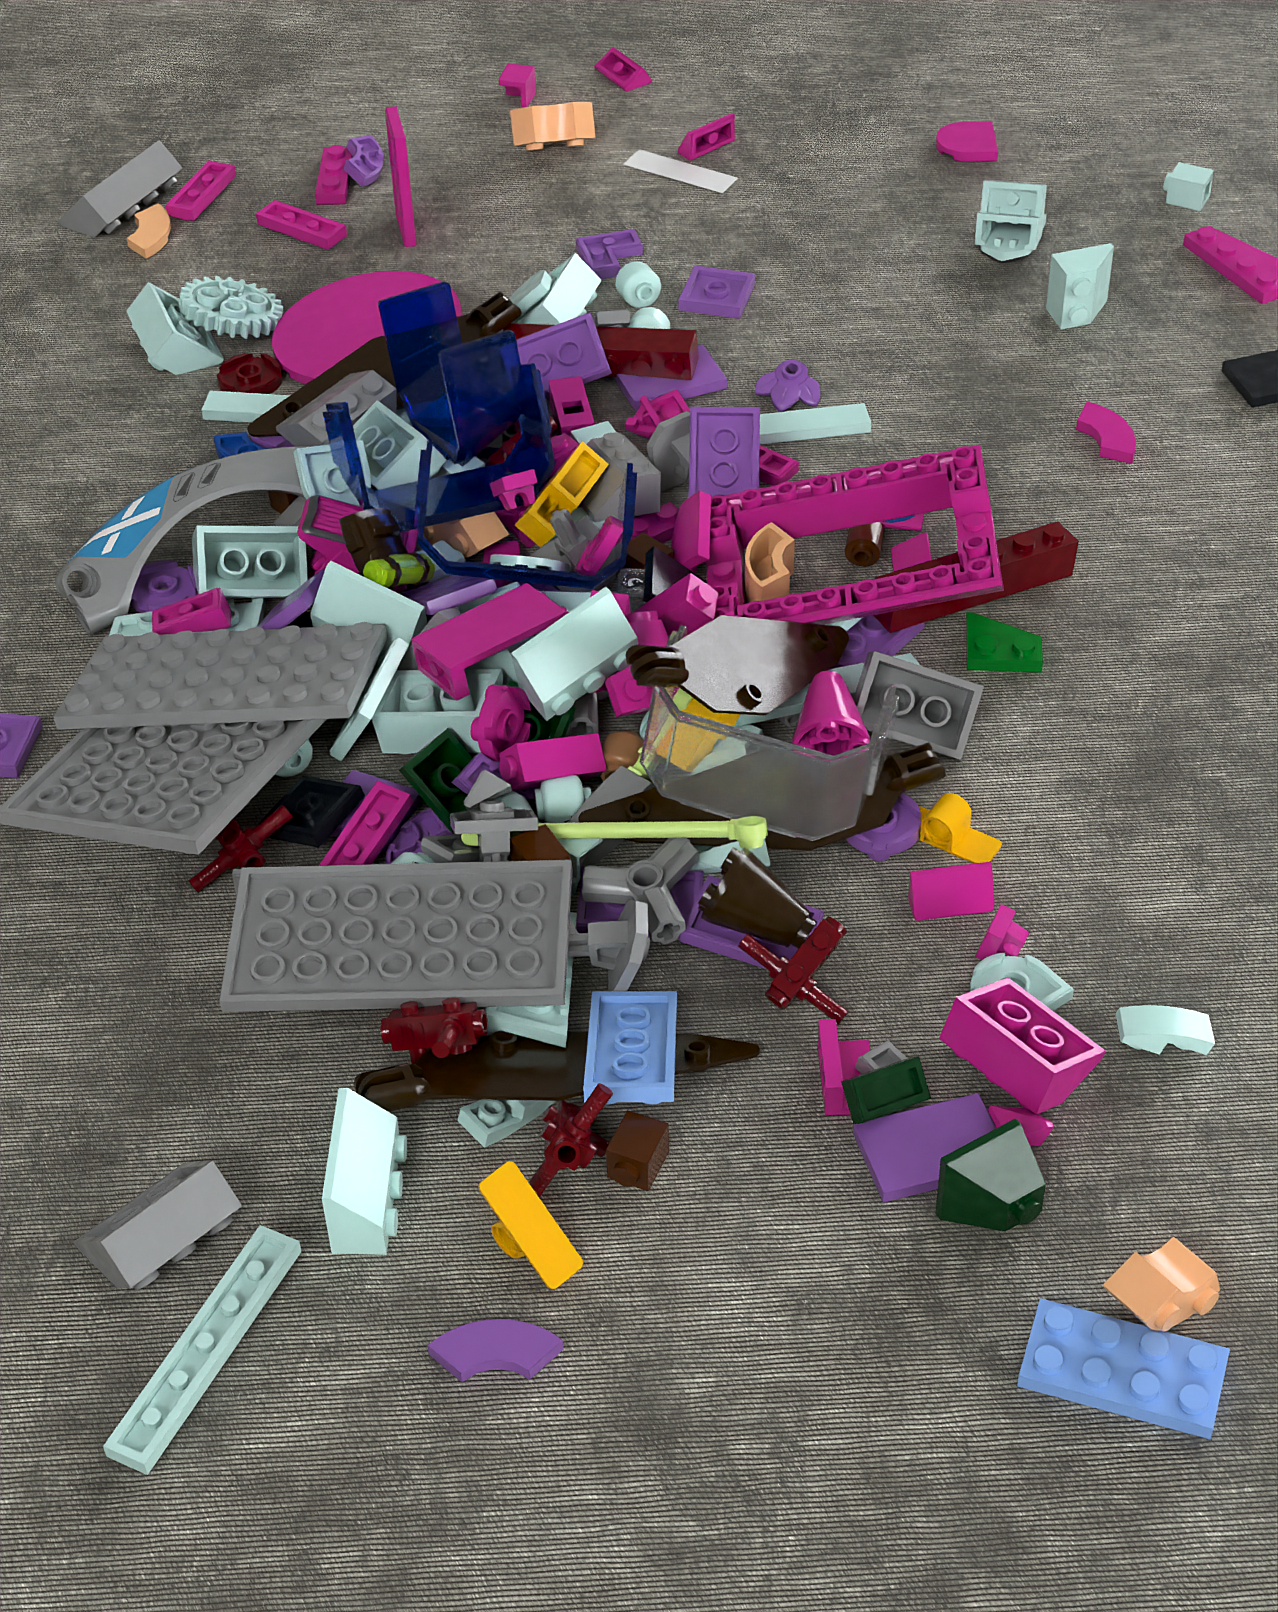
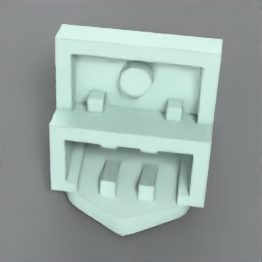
(1010, 219)

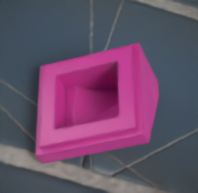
(1034, 1126)

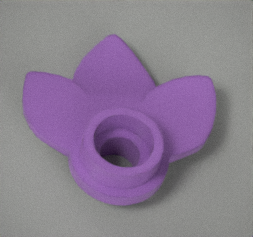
(787, 387)

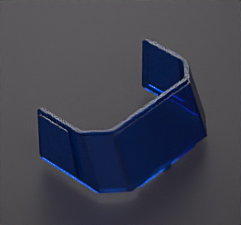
(451, 389)
(454, 494)
(519, 572)

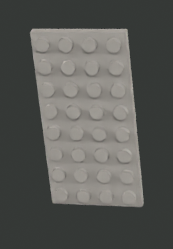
(223, 677)
(399, 936)

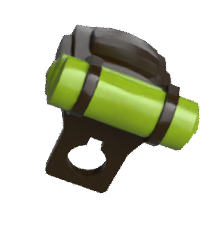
(379, 551)

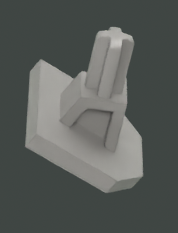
(670, 450)
(570, 545)
(493, 826)
(616, 944)

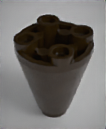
(755, 902)

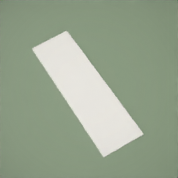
(680, 171)

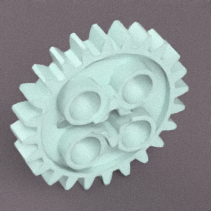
(230, 306)

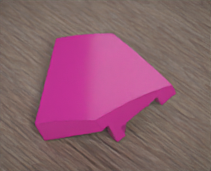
(654, 412)
(692, 531)

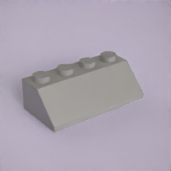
(123, 192)

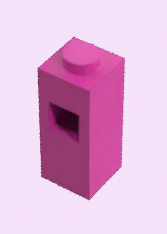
(569, 404)
(684, 603)
(532, 762)

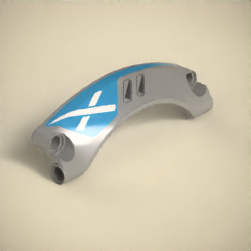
(120, 546)

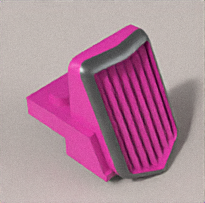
(323, 532)

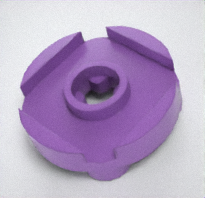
(160, 574)
(894, 837)

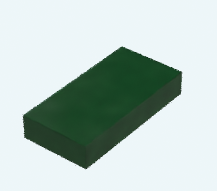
(886, 1090)

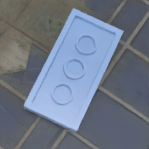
(632, 1045)
(1124, 1368)

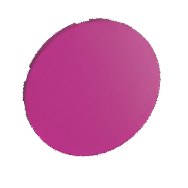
(339, 320)

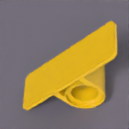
(949, 829)
(528, 1226)

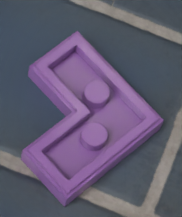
(603, 250)

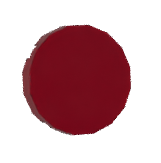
(250, 374)

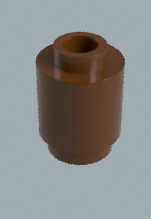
(864, 544)

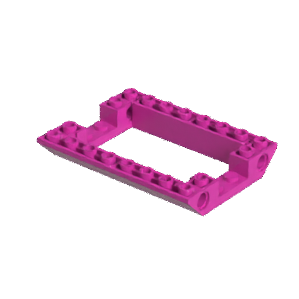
(856, 499)

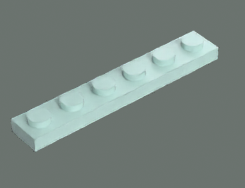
(202, 1350)

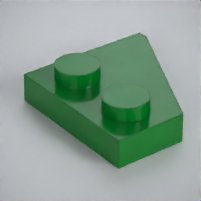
(1001, 646)

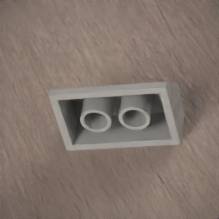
(357, 389)
(604, 495)
(930, 705)
(160, 1224)

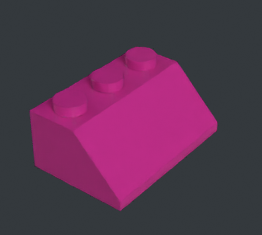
(1020, 1044)

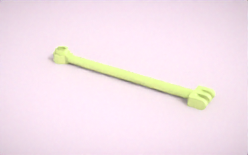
(748, 830)

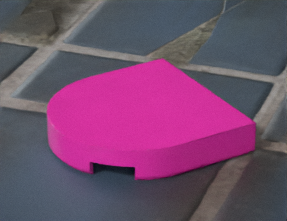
(968, 141)

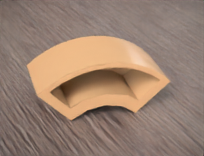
(552, 124)
(468, 534)
(769, 564)
(1165, 1286)

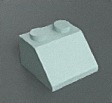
(1079, 285)

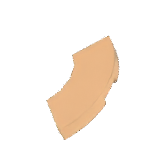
(151, 231)

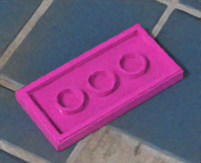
(400, 176)

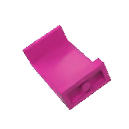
(481, 632)

